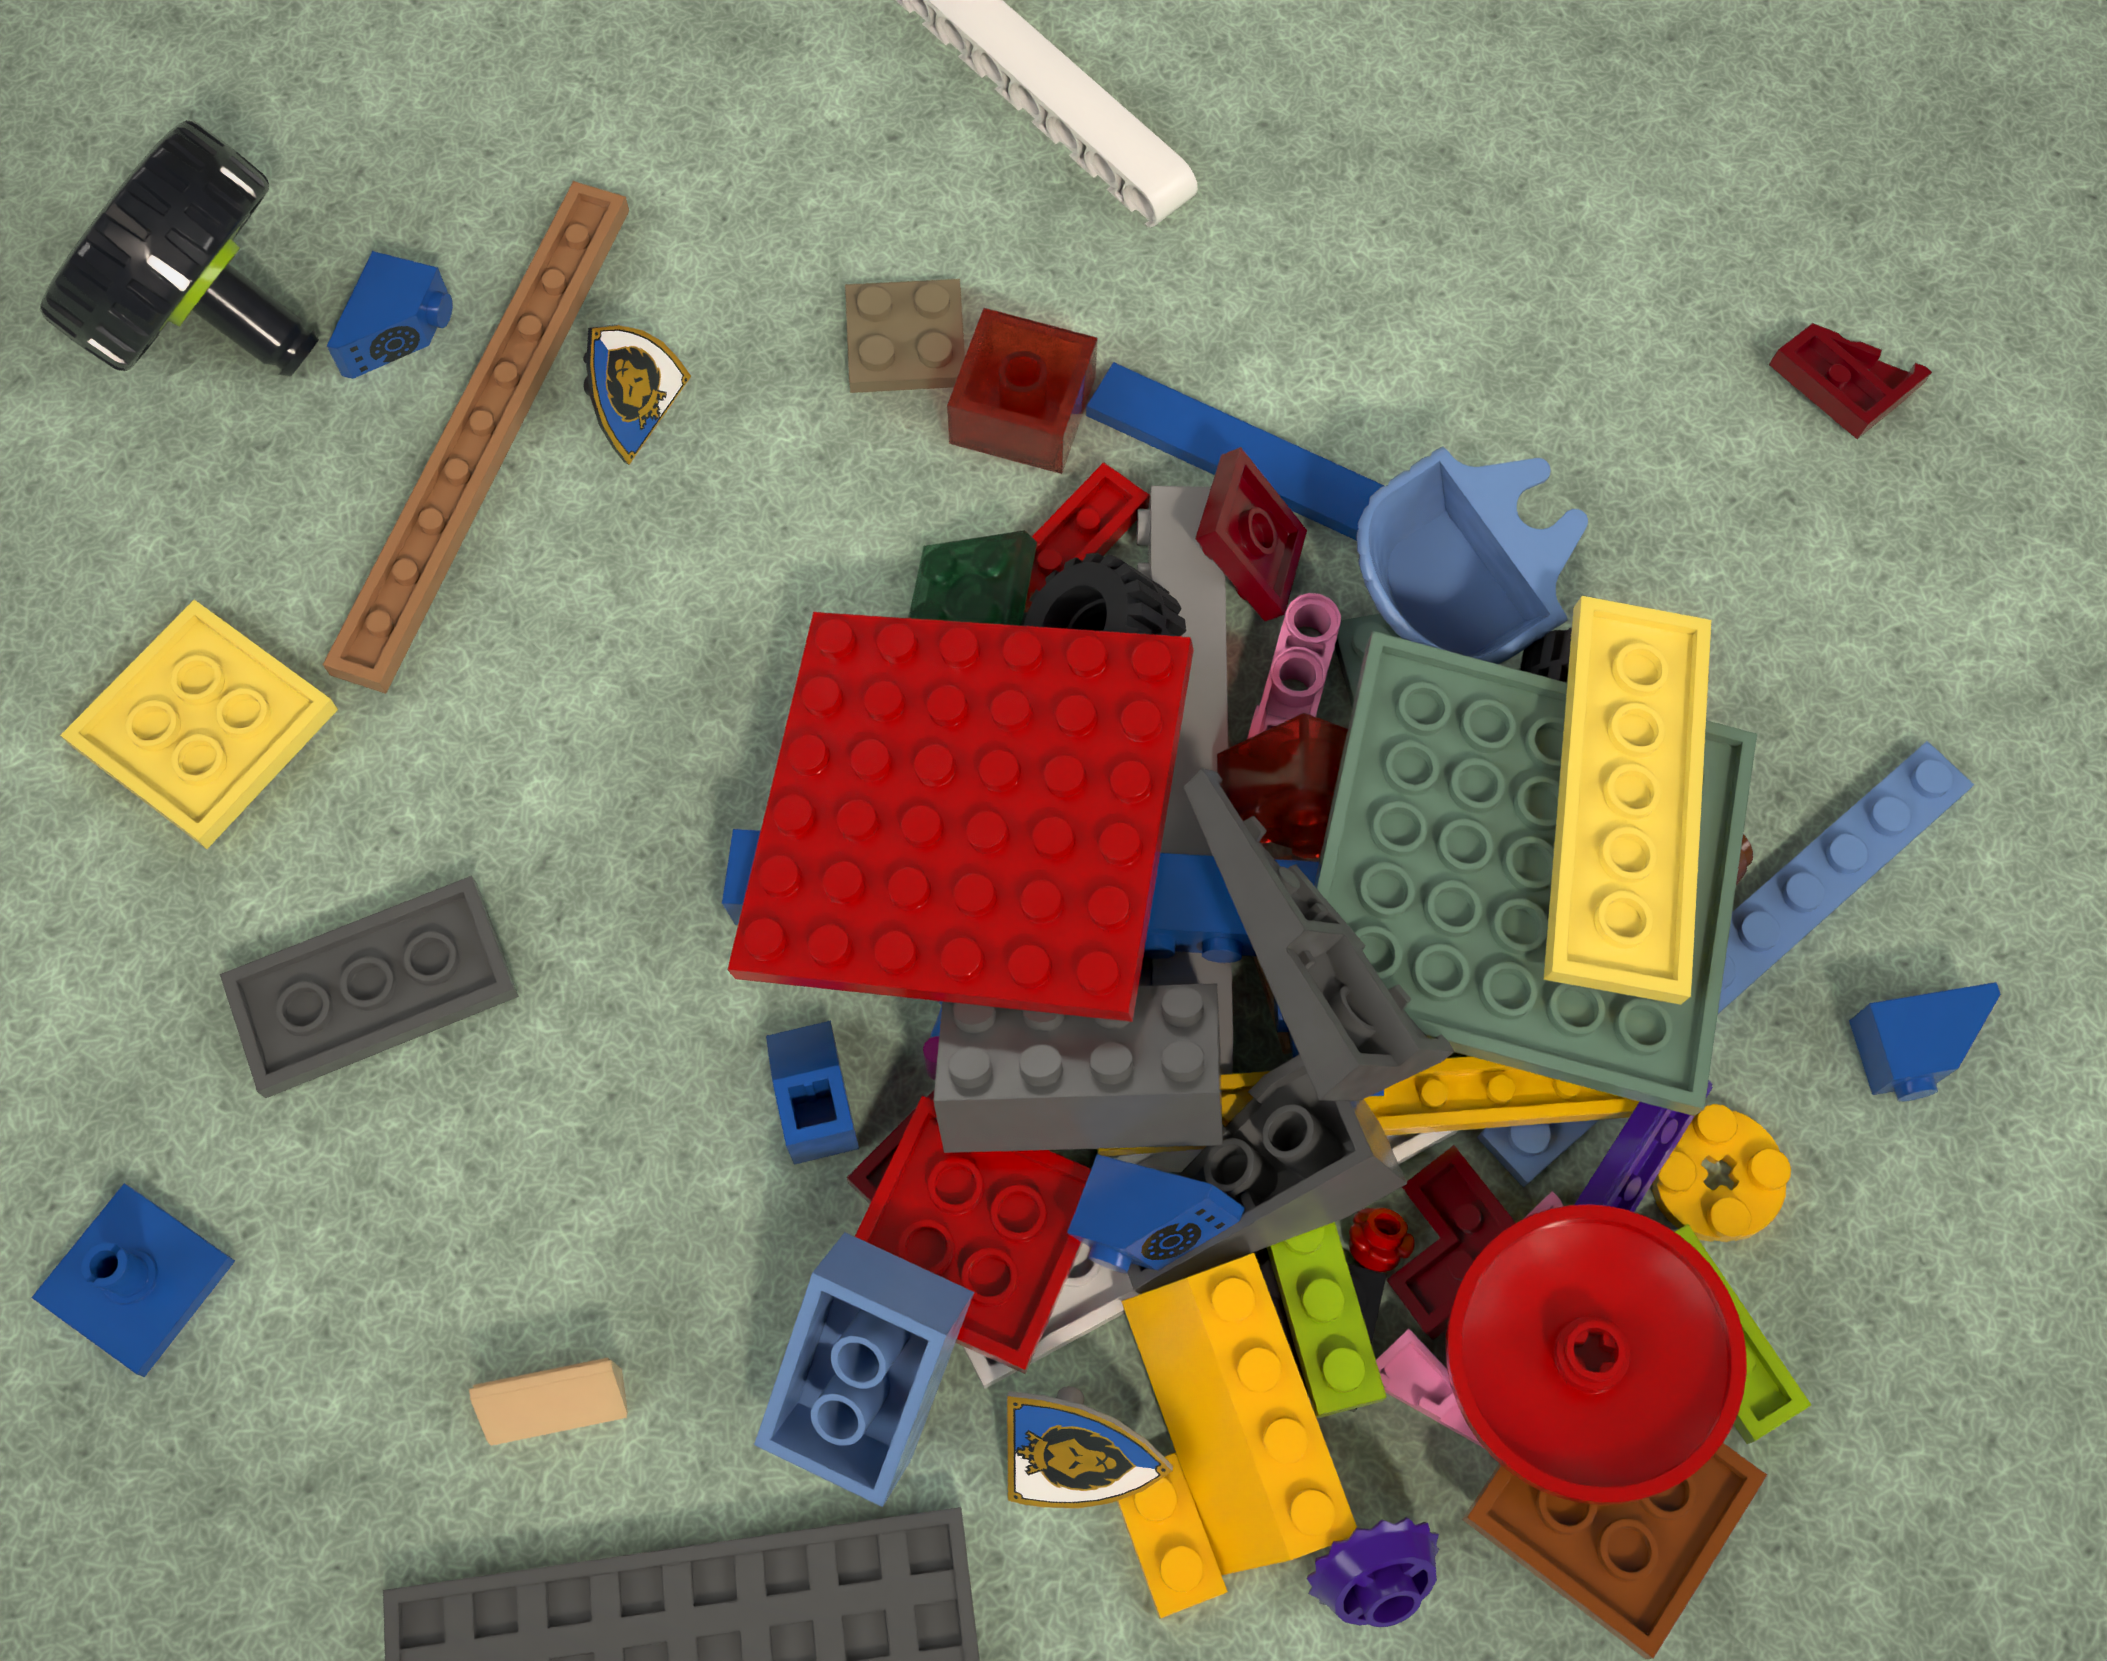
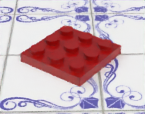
(984, 1224)

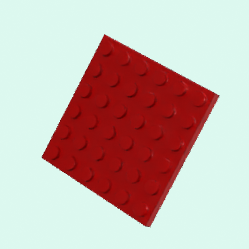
(967, 814)

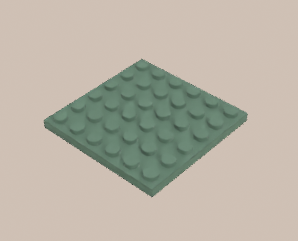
(1448, 865)

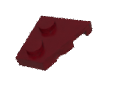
(1845, 377)

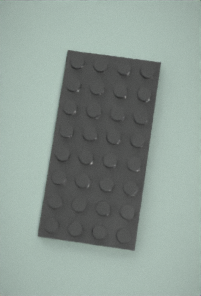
(800, 1595)

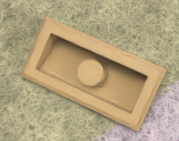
(550, 1401)

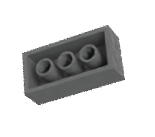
(1082, 1080)

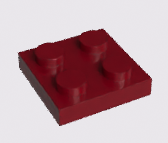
(1251, 534)

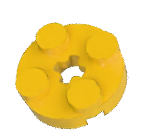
(1753, 1160)

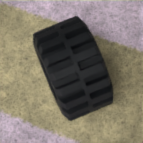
(1104, 597)

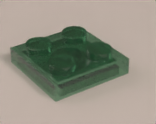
(975, 579)

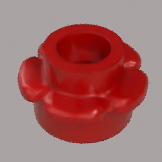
(1379, 1239)

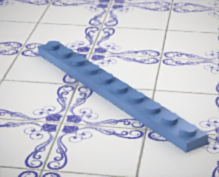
(1786, 912)

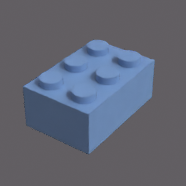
(862, 1368)

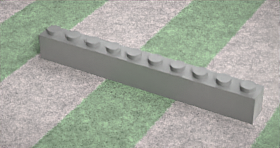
(1200, 589)

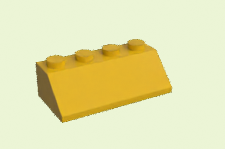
(1239, 1417)

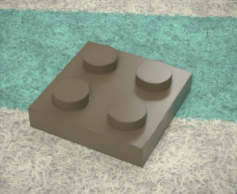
(904, 335)

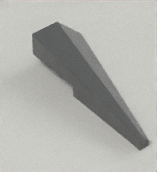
(1329, 994)

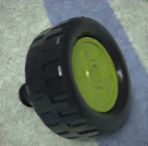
(167, 252)

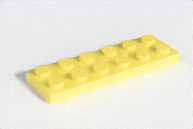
(1629, 802)

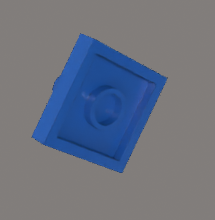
(133, 1280)

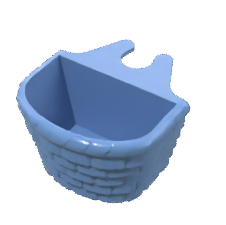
(1457, 560)

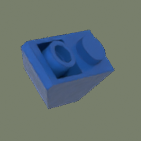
(811, 1093)

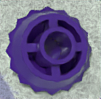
(1377, 1573)

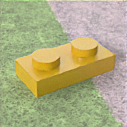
(1172, 1544)

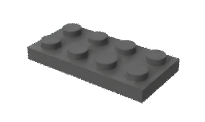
(367, 986)

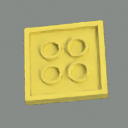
(200, 723)

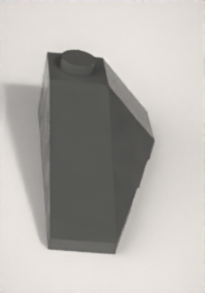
(1291, 1168)

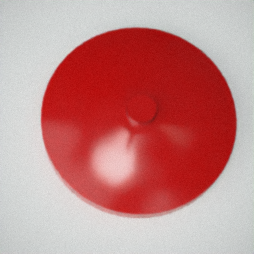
(1596, 1354)

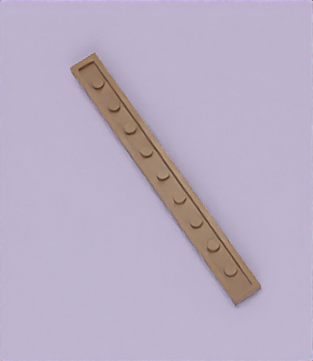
(476, 440)

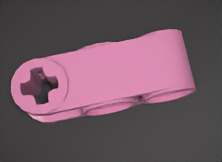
(1298, 659)

